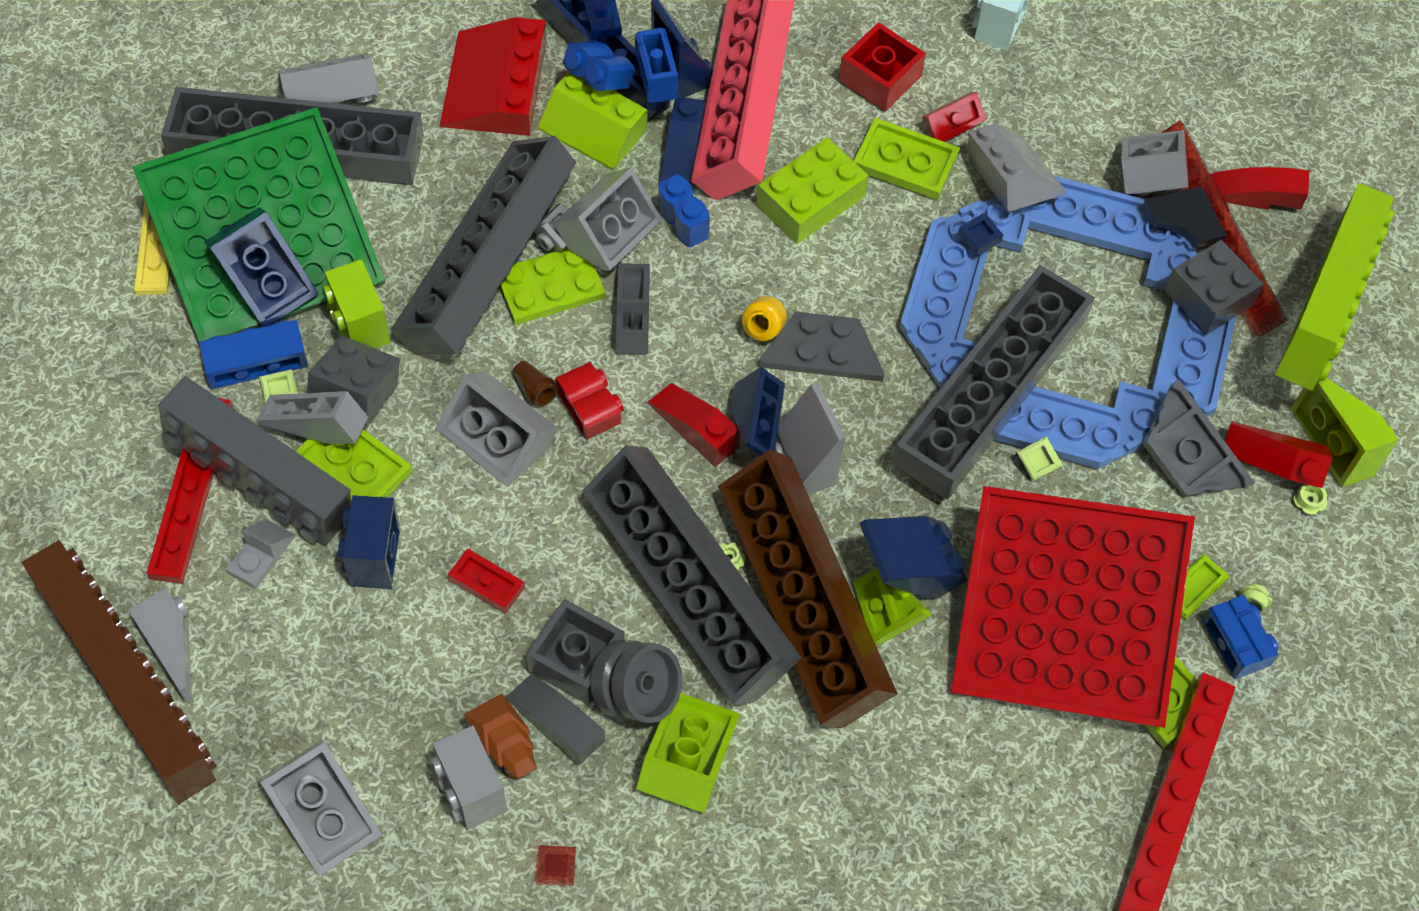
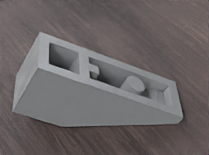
(316, 416)
(167, 634)

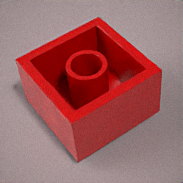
(881, 66)

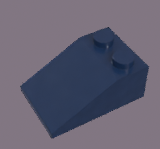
(691, 67)
(261, 267)
(915, 554)

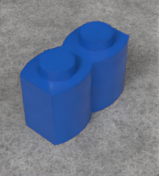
(598, 65)
(683, 210)

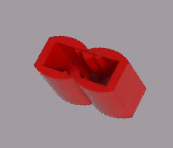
(589, 400)

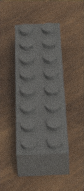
(366, 140)
(484, 247)
(992, 382)
(691, 575)

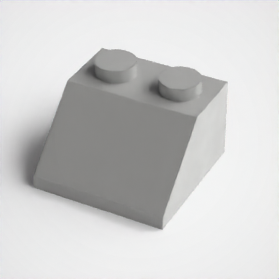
(1154, 163)

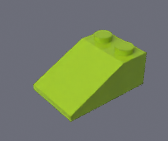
(1351, 429)
(688, 753)

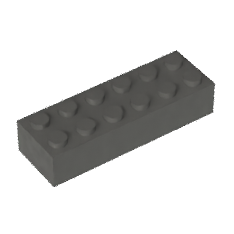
(254, 461)

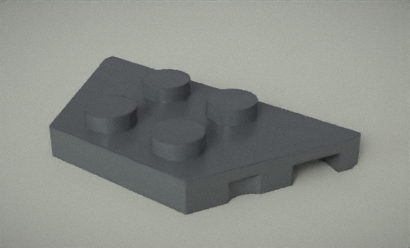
(823, 347)
(1191, 448)

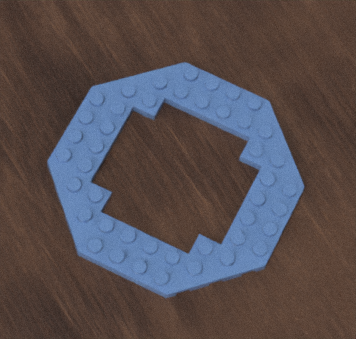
(1076, 428)

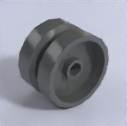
(636, 680)

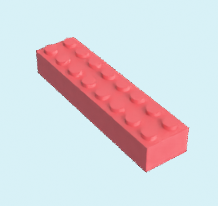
(742, 96)

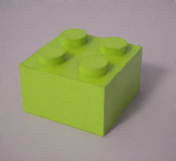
(356, 305)

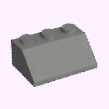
(332, 80)
(1011, 168)
(609, 219)
(495, 427)

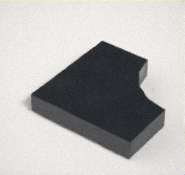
(1187, 214)

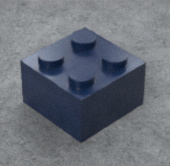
(370, 542)

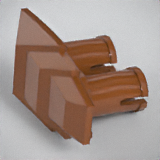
(504, 736)

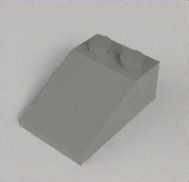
(812, 440)
(320, 807)

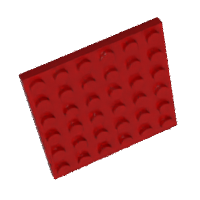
(1074, 606)

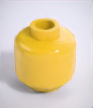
(764, 318)

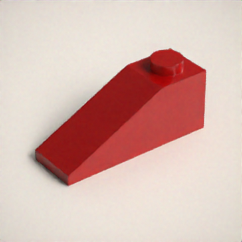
(697, 423)
(1280, 453)

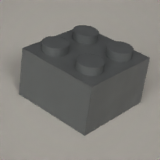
(1213, 286)
(359, 369)
(569, 648)

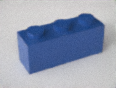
(253, 354)

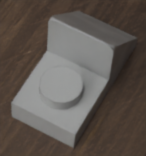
(259, 554)

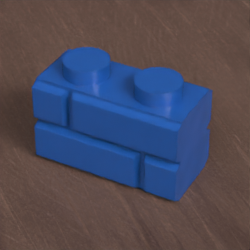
(656, 65)
(1240, 636)

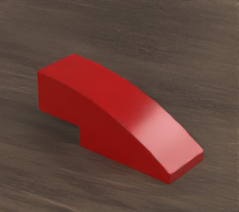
(1264, 186)

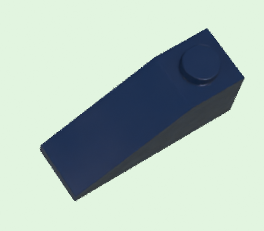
(683, 138)
(757, 409)

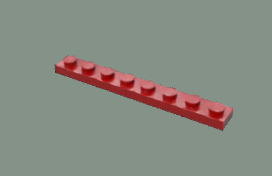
(1176, 795)

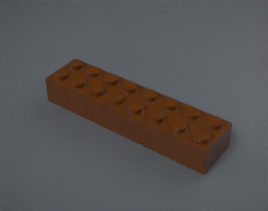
(807, 590)
(122, 671)

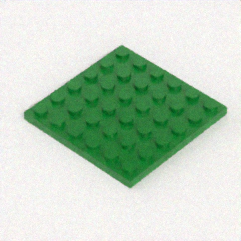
(275, 166)

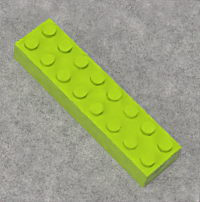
(1337, 288)

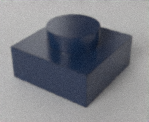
(980, 234)

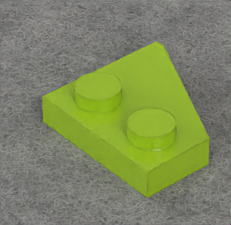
(887, 608)

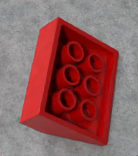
(496, 77)

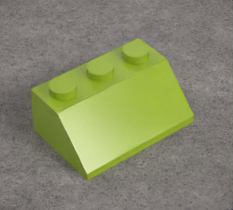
(593, 121)

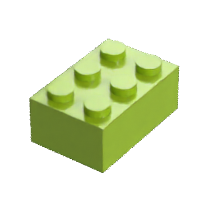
(812, 190)

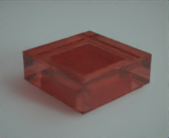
(556, 865)

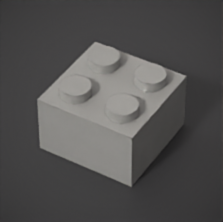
(468, 778)

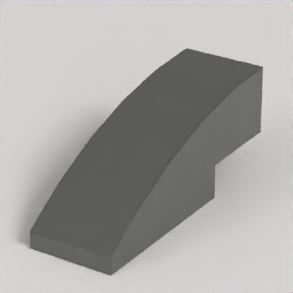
(632, 308)
(557, 718)

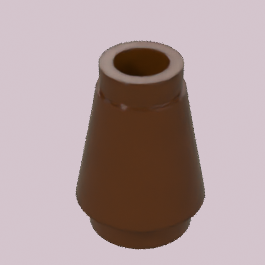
(535, 384)

